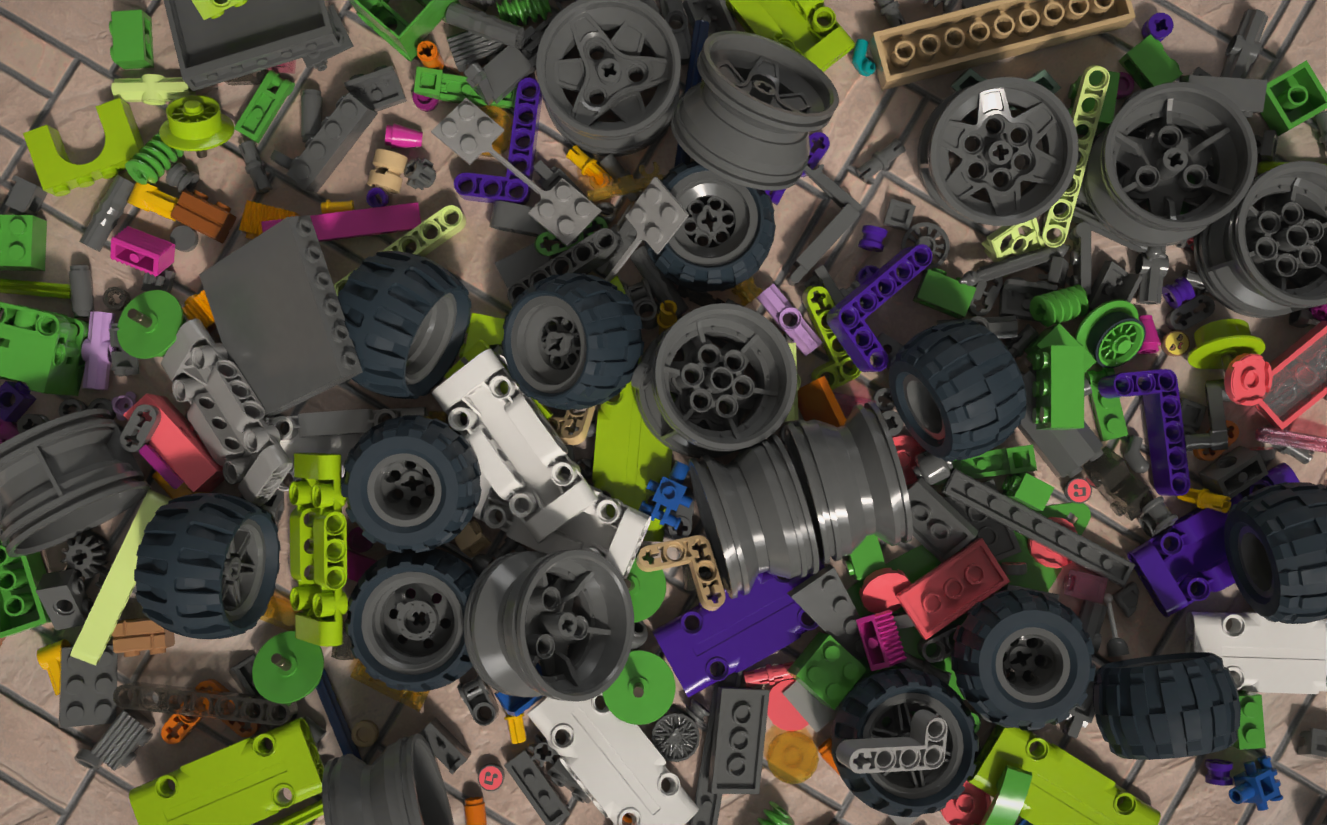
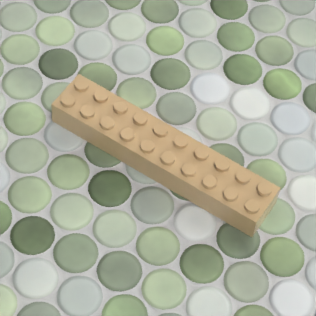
(988, 35)

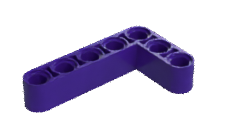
(516, 154)
(872, 300)
(1163, 424)

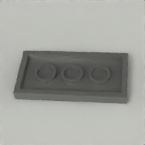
(738, 740)

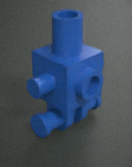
(669, 494)
(1256, 784)

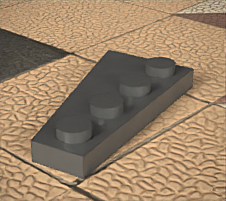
(831, 608)

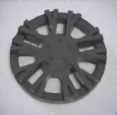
(929, 241)

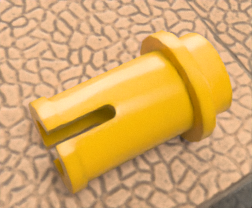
(337, 206)

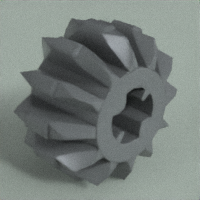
(89, 546)

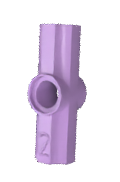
(777, 307)
(97, 351)

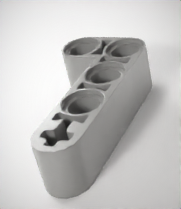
(920, 751)

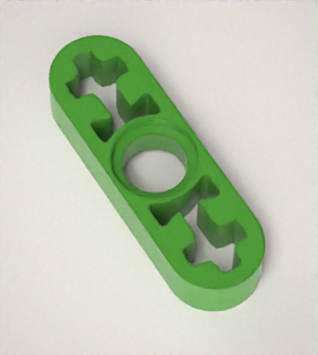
(555, 248)

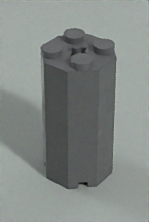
(1060, 449)

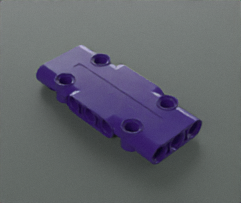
(1194, 554)
(735, 634)

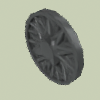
(676, 736)

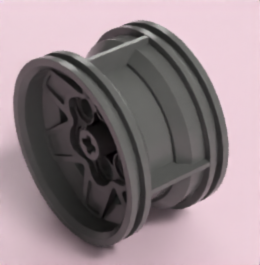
(1048, 170)
(1242, 258)
(750, 340)
(64, 481)

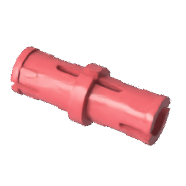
(767, 674)

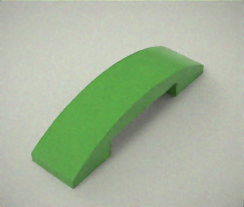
(453, 88)
(997, 463)
(1010, 797)

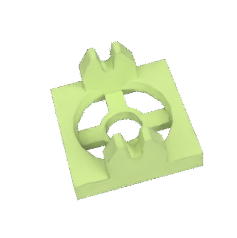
(995, 239)

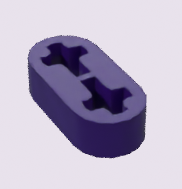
(819, 153)

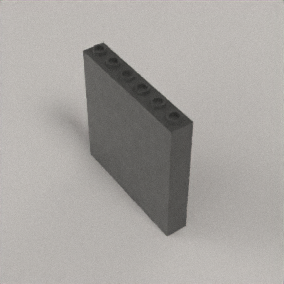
(247, 37)
(281, 316)

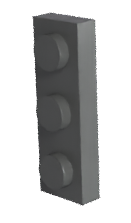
(537, 788)

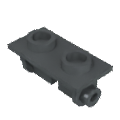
(122, 362)

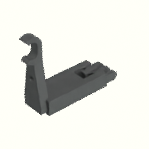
(507, 68)
(833, 230)

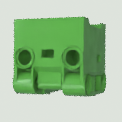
(407, 36)
(42, 349)

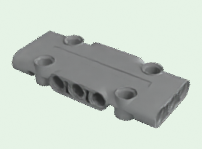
(226, 413)

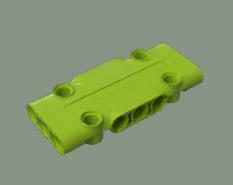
(796, 27)
(629, 457)
(321, 592)
(236, 782)
(1061, 785)

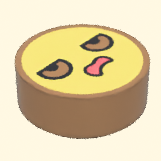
(1175, 343)

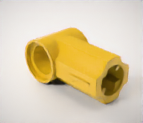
(151, 199)
(50, 660)

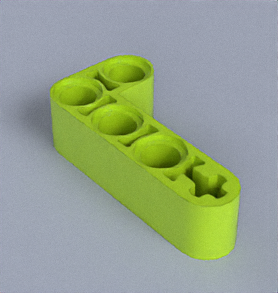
(837, 357)

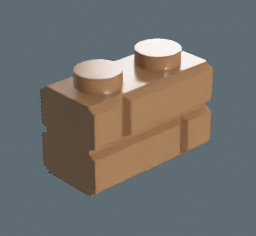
(139, 635)

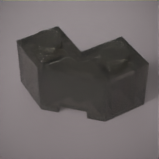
(1117, 485)

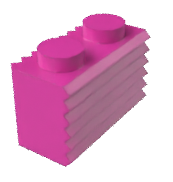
(142, 251)
(881, 640)

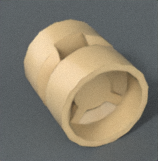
(387, 171)

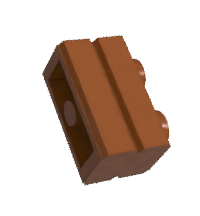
(203, 216)

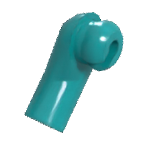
(859, 59)

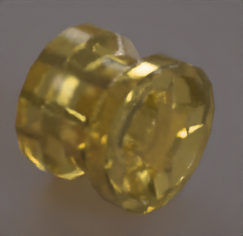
(747, 291)

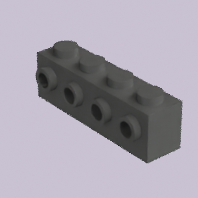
(331, 143)

